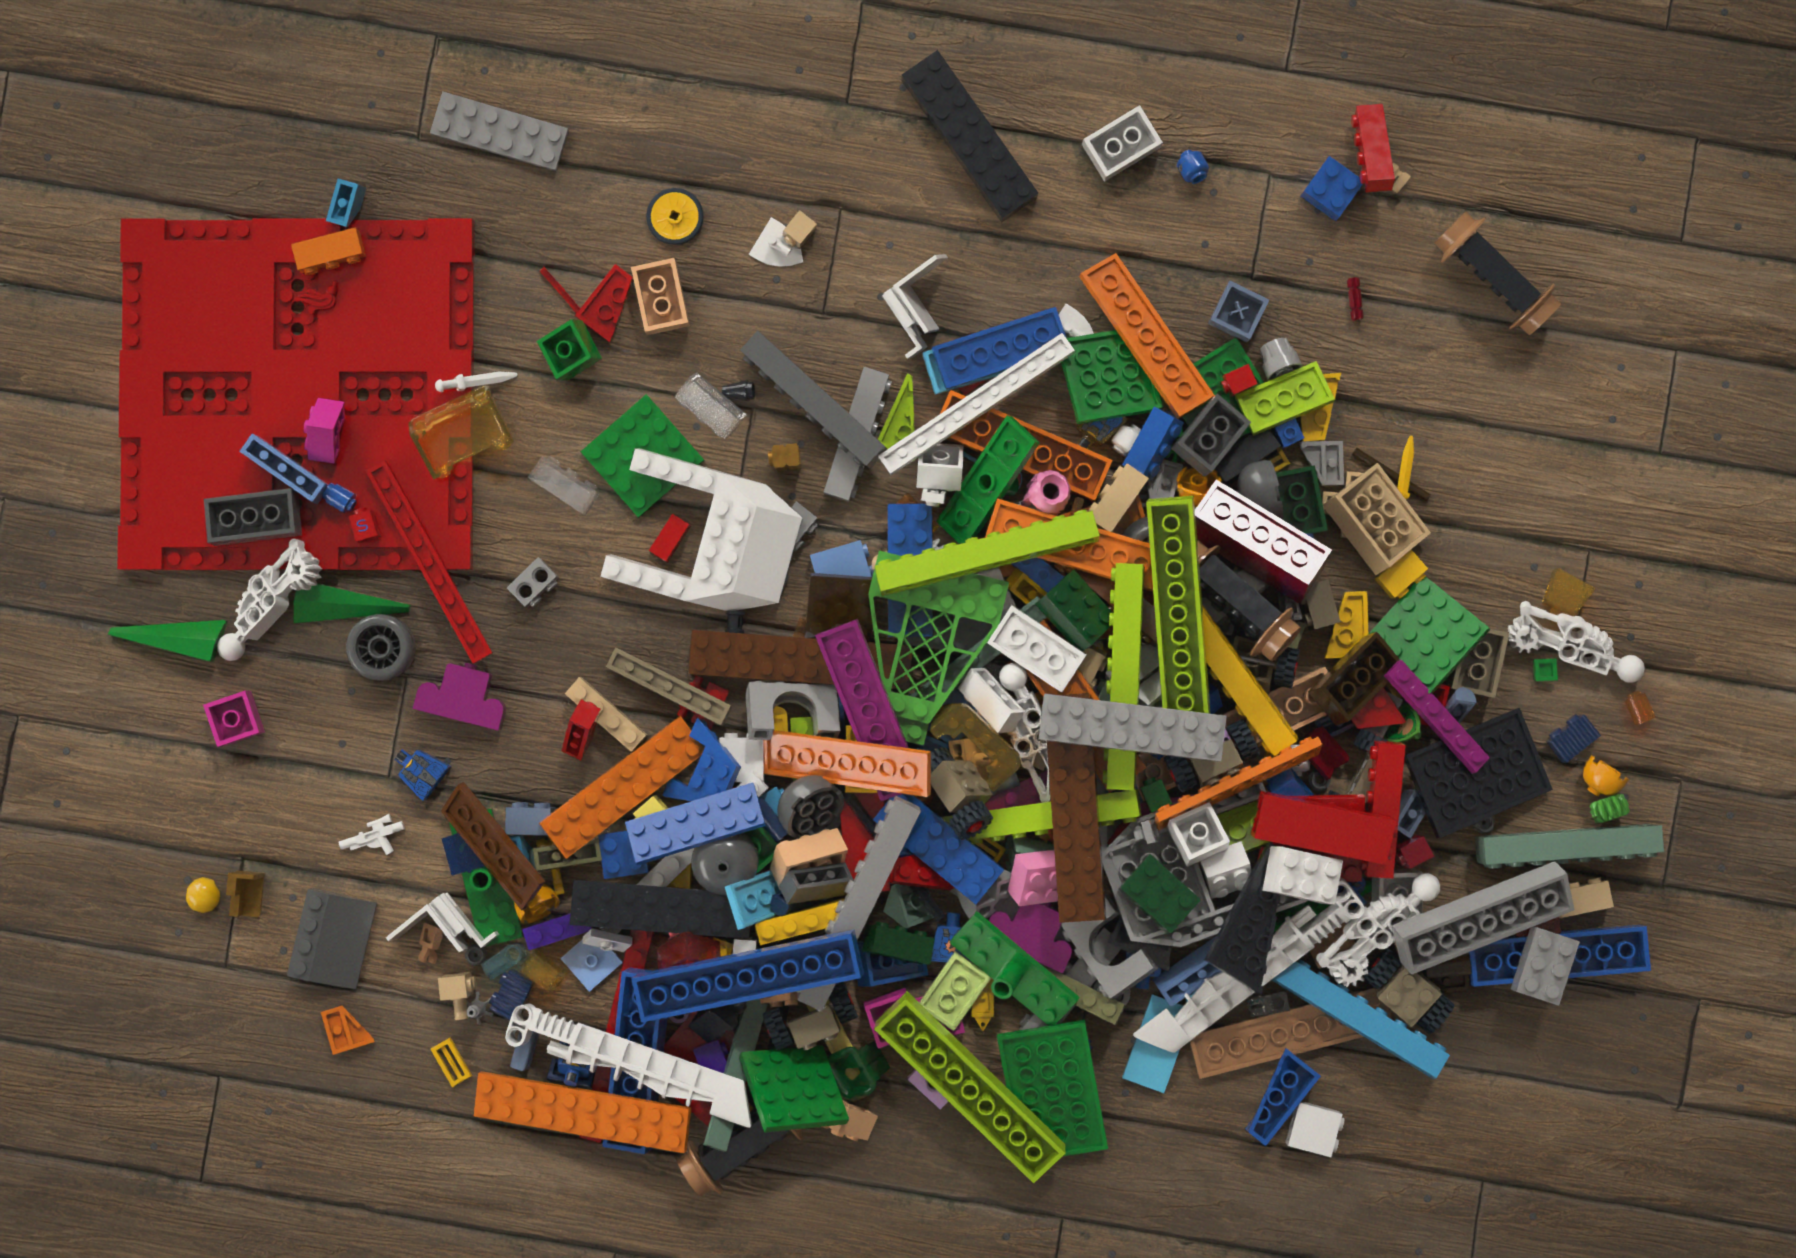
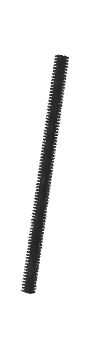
(869, 823)

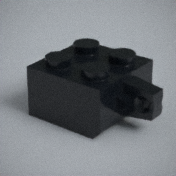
(716, 1021)

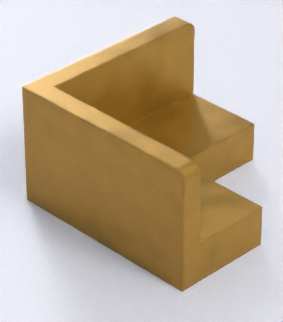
(245, 893)

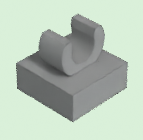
(1148, 831)

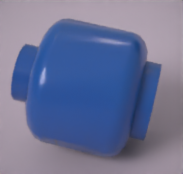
(1193, 166)

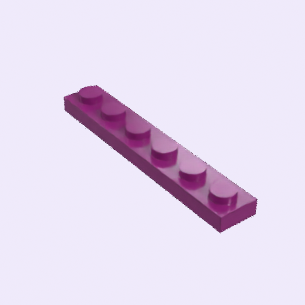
(1436, 716)

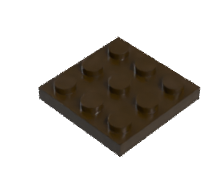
(837, 601)

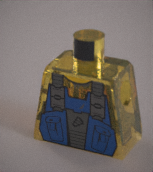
(1098, 431)

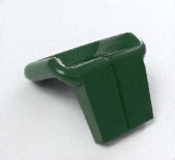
(869, 1062)

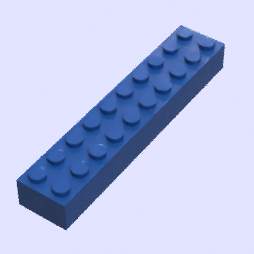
(748, 976)

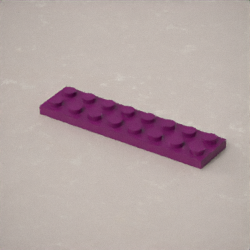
(861, 688)

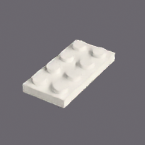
(1037, 648)

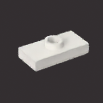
(606, 940)

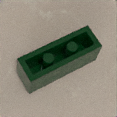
(898, 943)

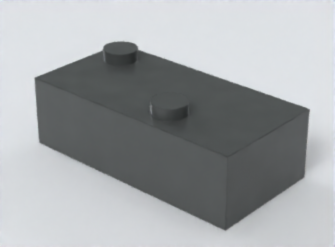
(252, 517)

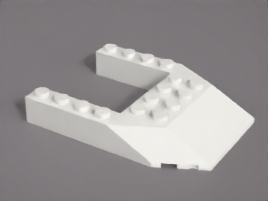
(742, 545)

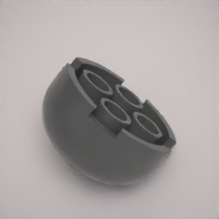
(1260, 485)
(809, 806)
(735, 852)

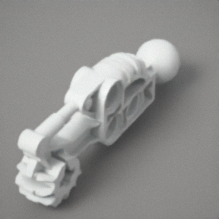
(269, 597)
(1584, 641)
(1014, 678)
(1379, 917)

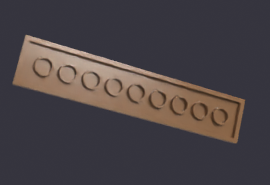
(1267, 1036)

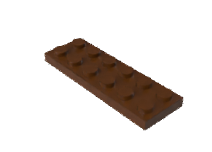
(492, 846)

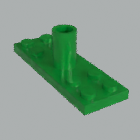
(989, 478)
(491, 905)
(1013, 970)

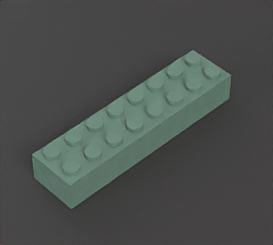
(1569, 844)

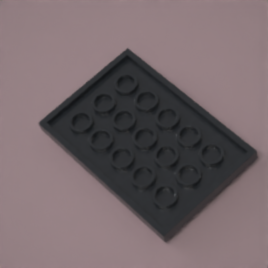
(1508, 778)

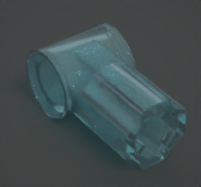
(503, 961)

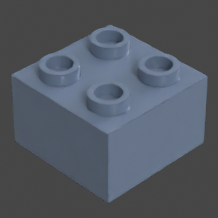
(1238, 311)
(525, 819)

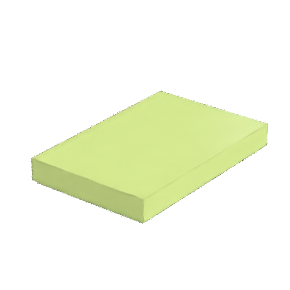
(954, 990)

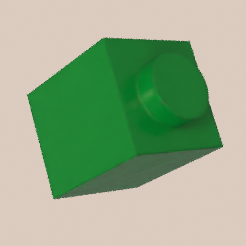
(1154, 794)

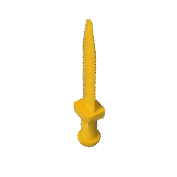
(1406, 467)

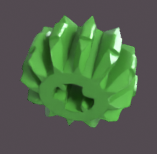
(1609, 808)

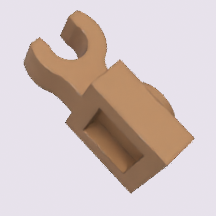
(430, 939)

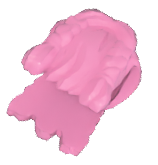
(1035, 494)

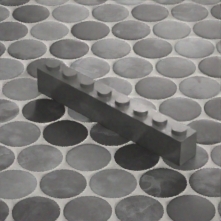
(813, 399)

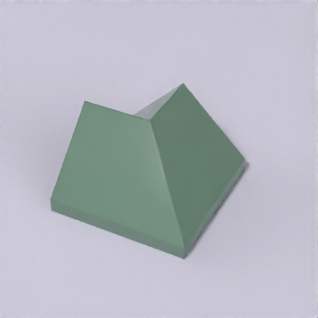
(905, 906)

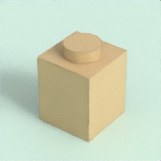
(799, 230)

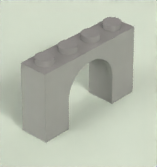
(817, 699)
(1113, 979)

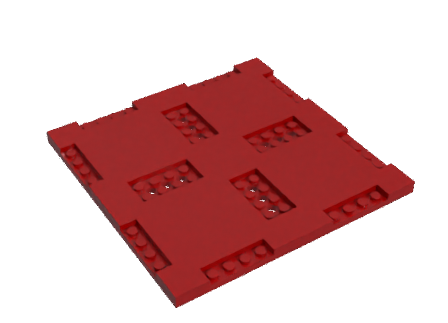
(217, 313)

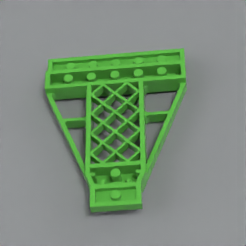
(964, 596)

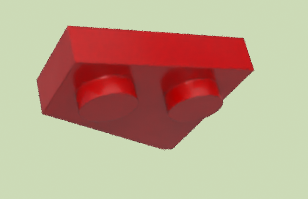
(1378, 712)

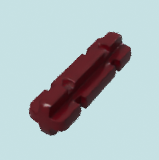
(1355, 299)

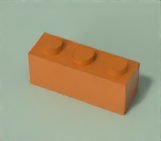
(328, 251)

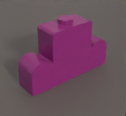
(462, 697)
(1034, 931)

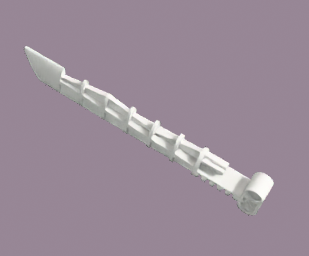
(1223, 993)
(651, 1067)

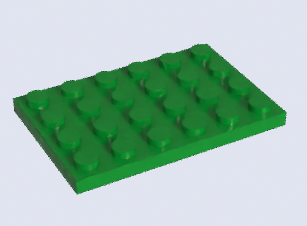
(1056, 1080)

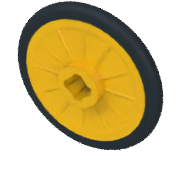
(671, 230)

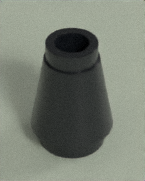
(740, 391)

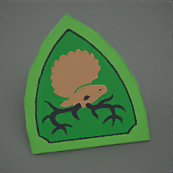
(1407, 730)

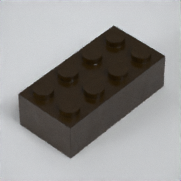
(1354, 679)

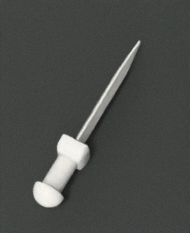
(461, 382)

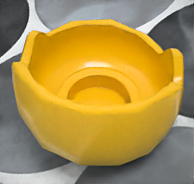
(202, 895)

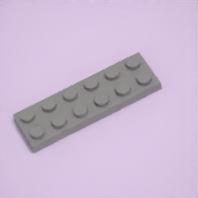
(499, 131)

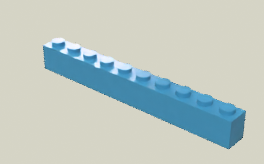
(1363, 1019)

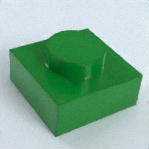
(1545, 669)

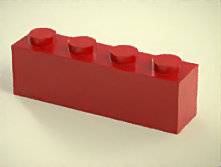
(1374, 148)

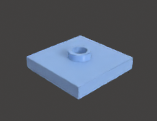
(591, 963)

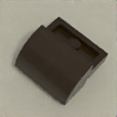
(1451, 974)

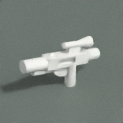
(376, 837)

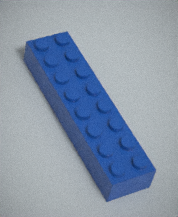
(1599, 953)
(646, 1033)

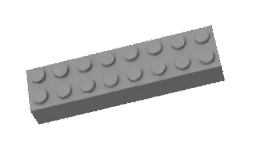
(1132, 727)
(1483, 917)

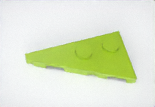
(901, 417)

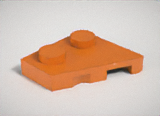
(344, 1030)

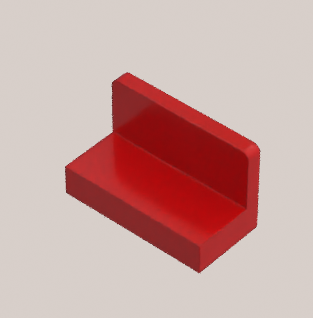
(670, 538)

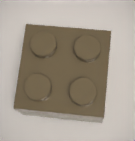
(1319, 607)

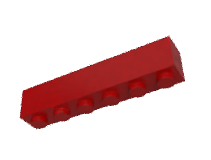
(1384, 795)

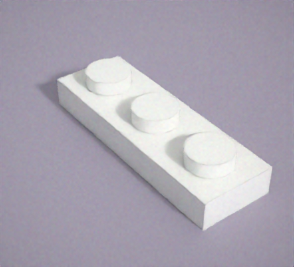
(933, 497)

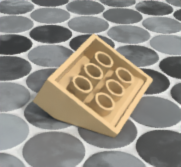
(1376, 519)

